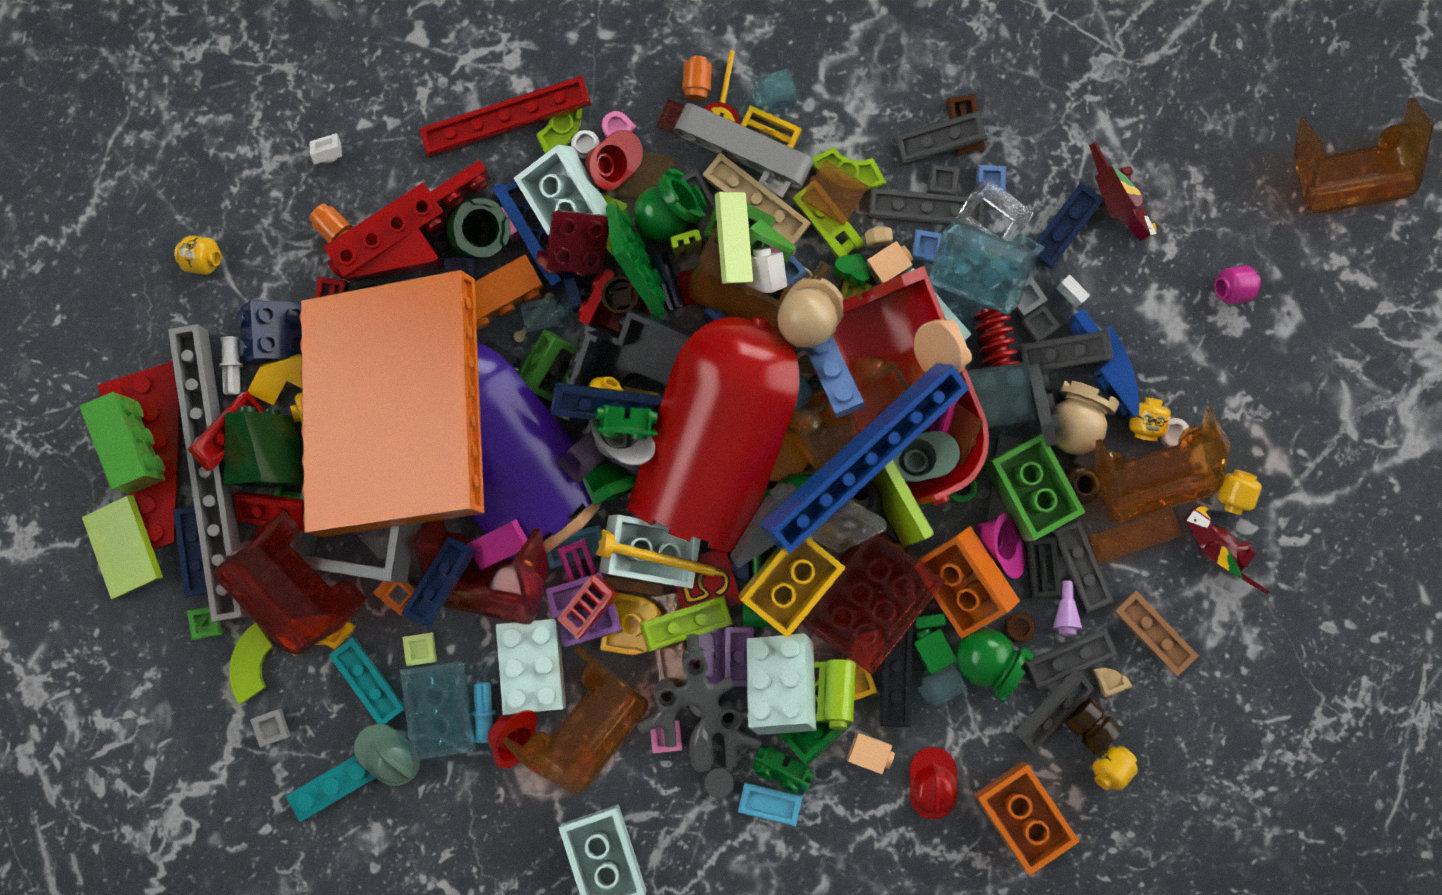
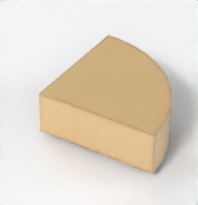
(1110, 681)

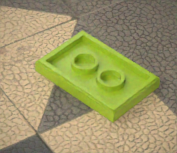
(901, 506)
(122, 547)

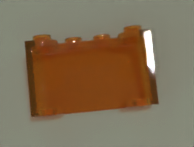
(815, 425)

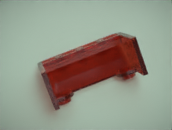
(500, 591)

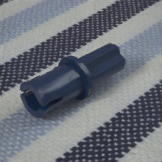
(669, 286)

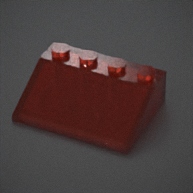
(873, 600)

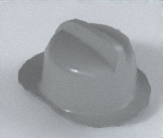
(624, 448)

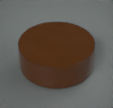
(1019, 627)

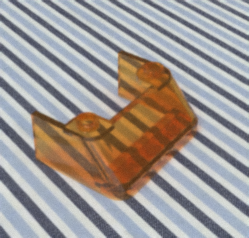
(1364, 175)
(732, 299)
(1165, 476)
(588, 733)

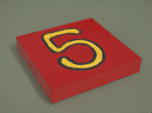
(711, 587)

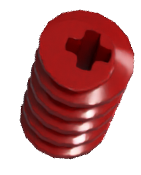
(994, 338)

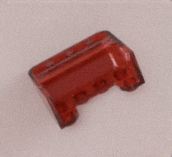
(283, 590)

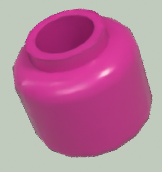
(1237, 284)

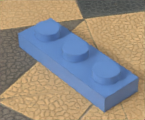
(835, 378)

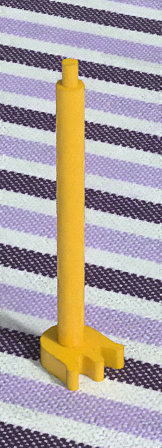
(608, 545)

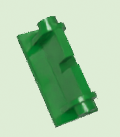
(613, 422)
(790, 777)

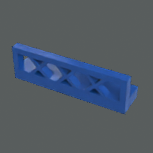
(525, 231)

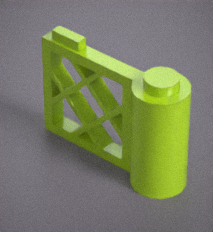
(835, 693)

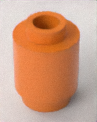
(697, 78)
(329, 222)

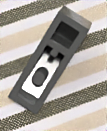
(754, 539)

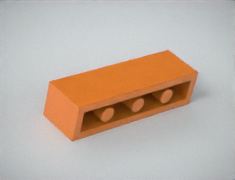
(505, 289)

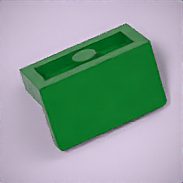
(608, 482)

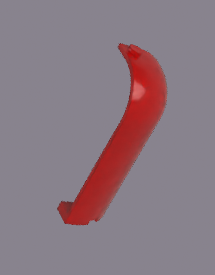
(885, 328)
(718, 431)

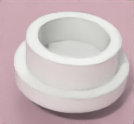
(584, 142)

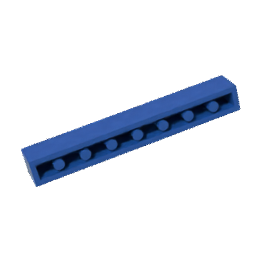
(864, 457)

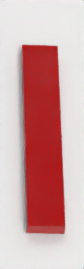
(505, 116)

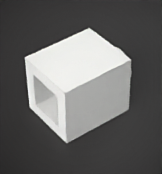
(768, 270)

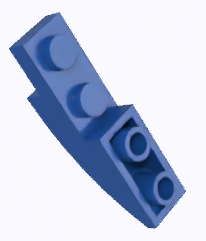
(1117, 374)

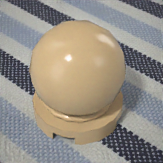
(810, 313)
(1082, 417)

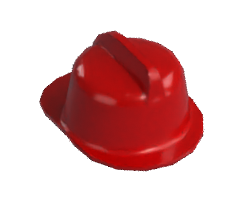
(614, 159)
(518, 729)
(933, 783)

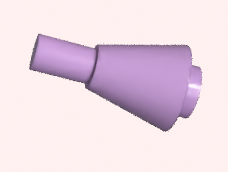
(1067, 617)

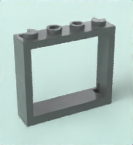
(396, 563)

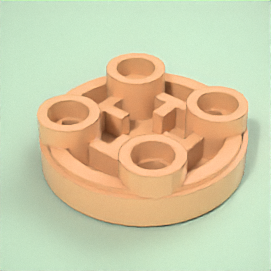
(941, 343)

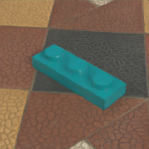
(367, 681)
(328, 788)

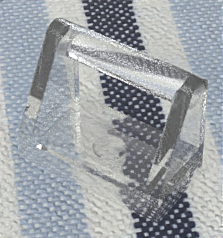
(1000, 201)

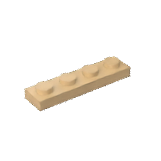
(731, 178)

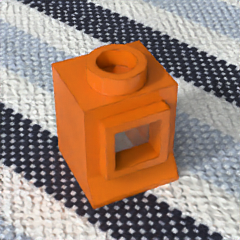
(395, 594)

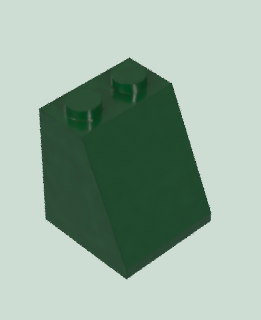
(262, 449)

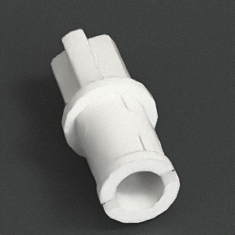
(230, 365)

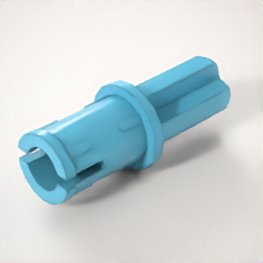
(483, 711)

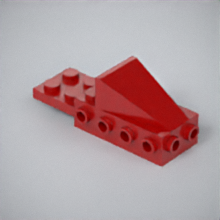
(395, 236)

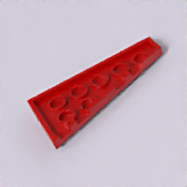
(158, 397)

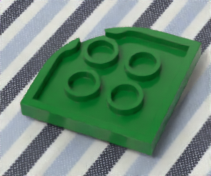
(630, 254)

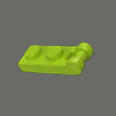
(829, 229)

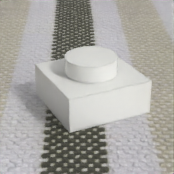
(325, 149)

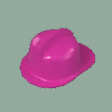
(1004, 544)

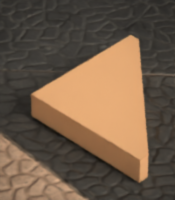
(578, 522)

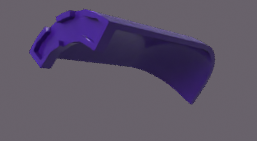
(521, 455)

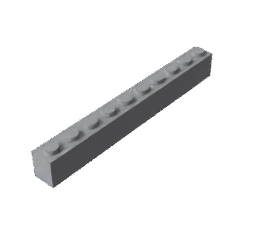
(211, 497)

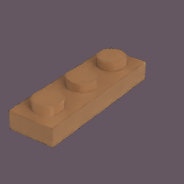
(1155, 633)

